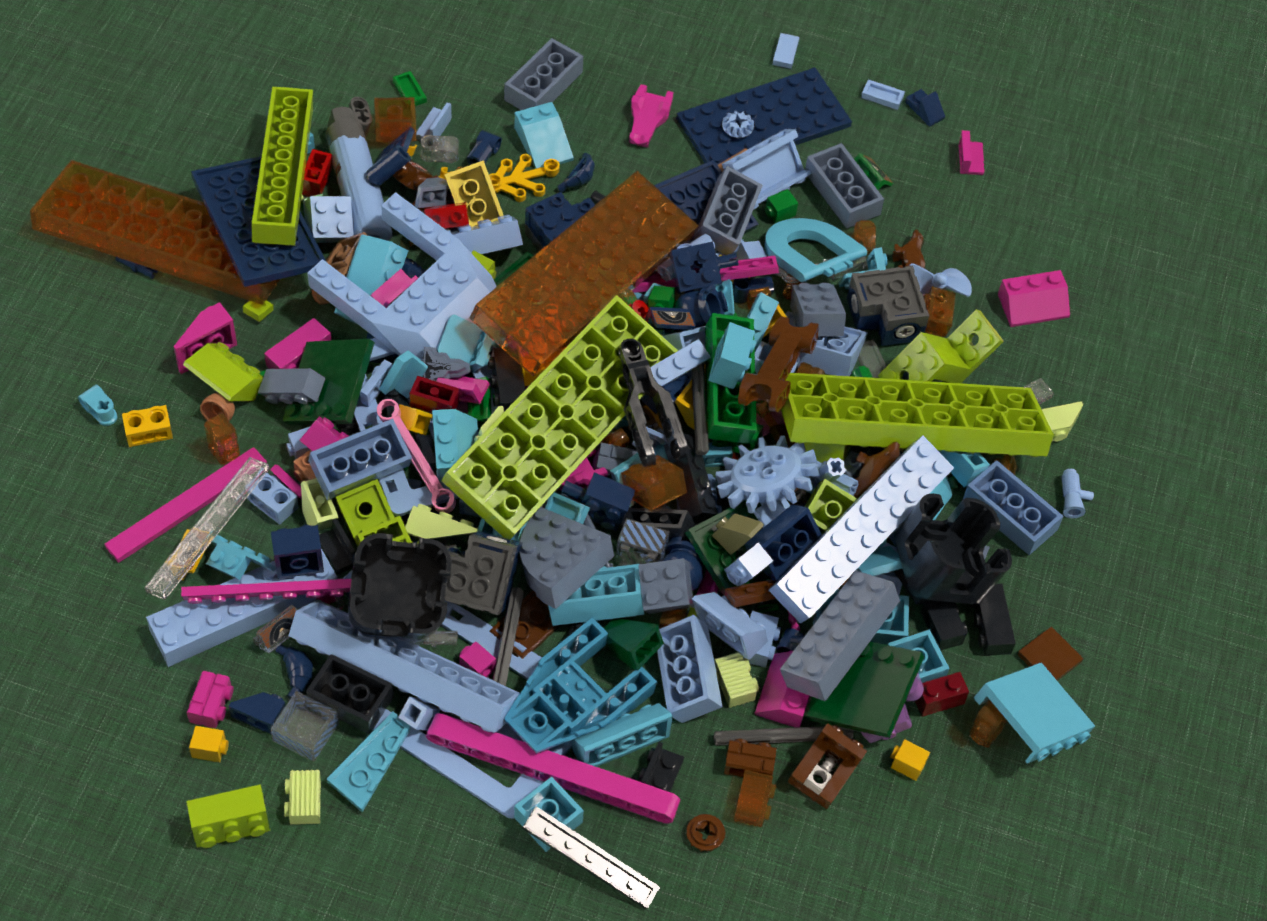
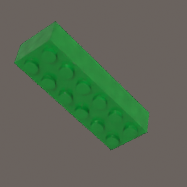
(725, 416)

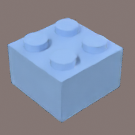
(329, 218)

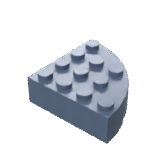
(561, 555)

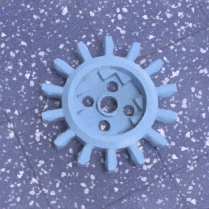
(782, 474)

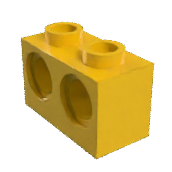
(147, 430)

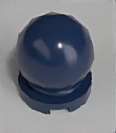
(703, 304)
(682, 549)

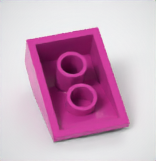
(210, 326)

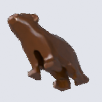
(910, 251)
(875, 466)

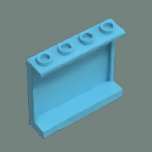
(1038, 710)

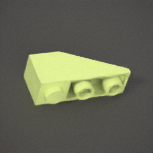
(429, 525)

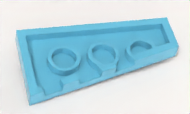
(368, 763)

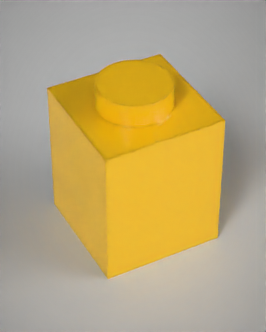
(415, 419)
(208, 744)
(909, 759)

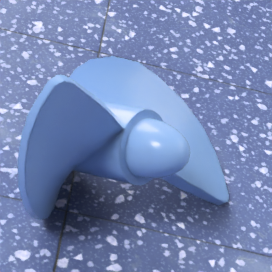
(948, 279)

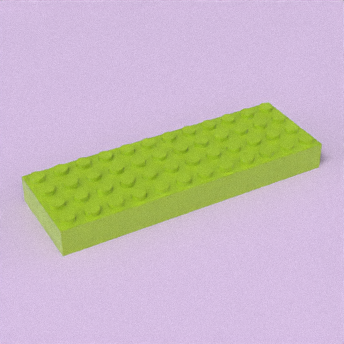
(901, 411)
(553, 422)

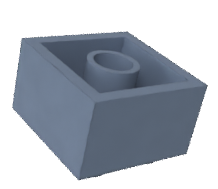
(666, 586)

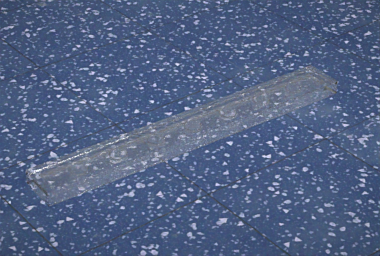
(206, 528)

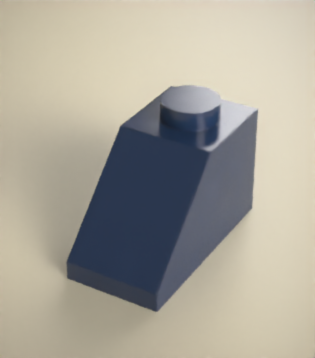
(258, 710)

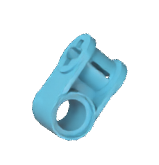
(98, 405)

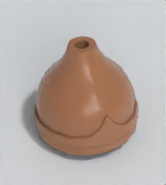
(215, 405)

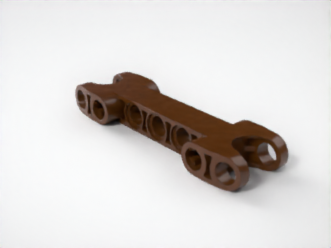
(771, 382)

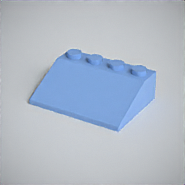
(834, 353)

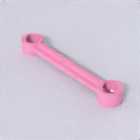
(418, 458)

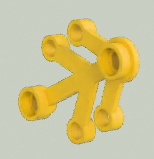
(520, 178)

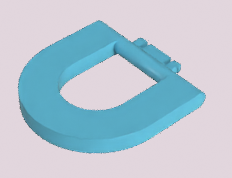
(801, 228)

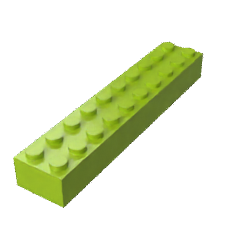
(282, 166)

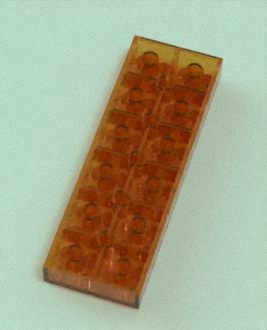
(140, 227)
(581, 271)

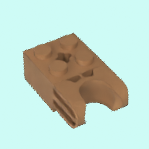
(340, 259)

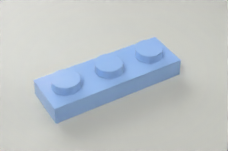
(679, 363)

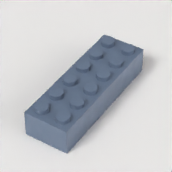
(840, 635)

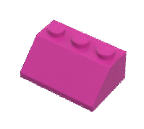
(1034, 298)
(777, 700)

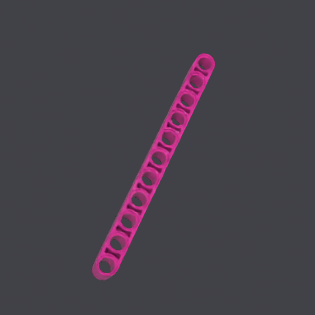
(567, 772)

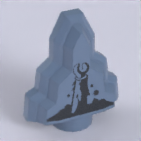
(442, 366)

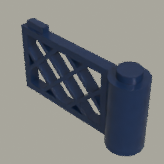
(391, 159)

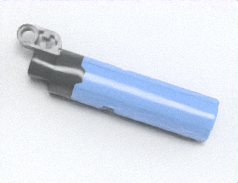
(351, 160)

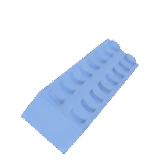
(193, 628)

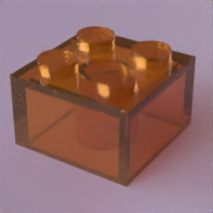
(394, 117)
(655, 483)

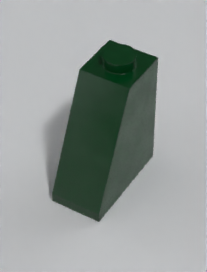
(633, 641)

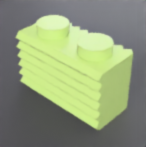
(735, 679)
(304, 797)

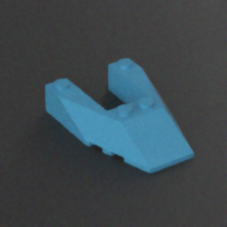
(565, 701)

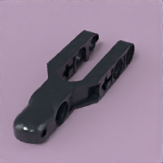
(641, 381)

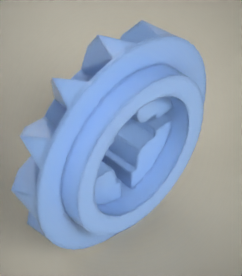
(733, 129)

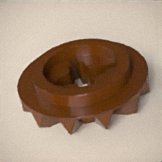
(698, 825)

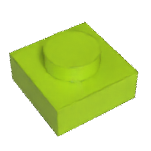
(257, 310)

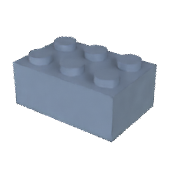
(818, 305)

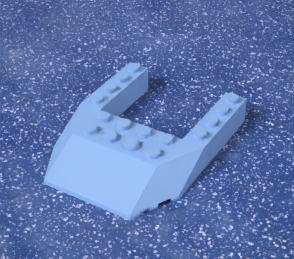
(423, 309)

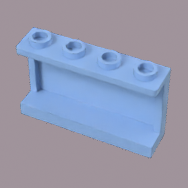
(772, 164)

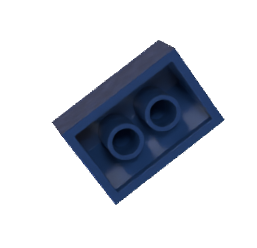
(786, 539)

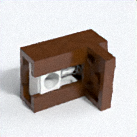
(839, 750)

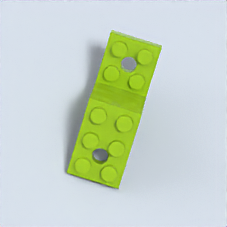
(946, 358)
(378, 521)

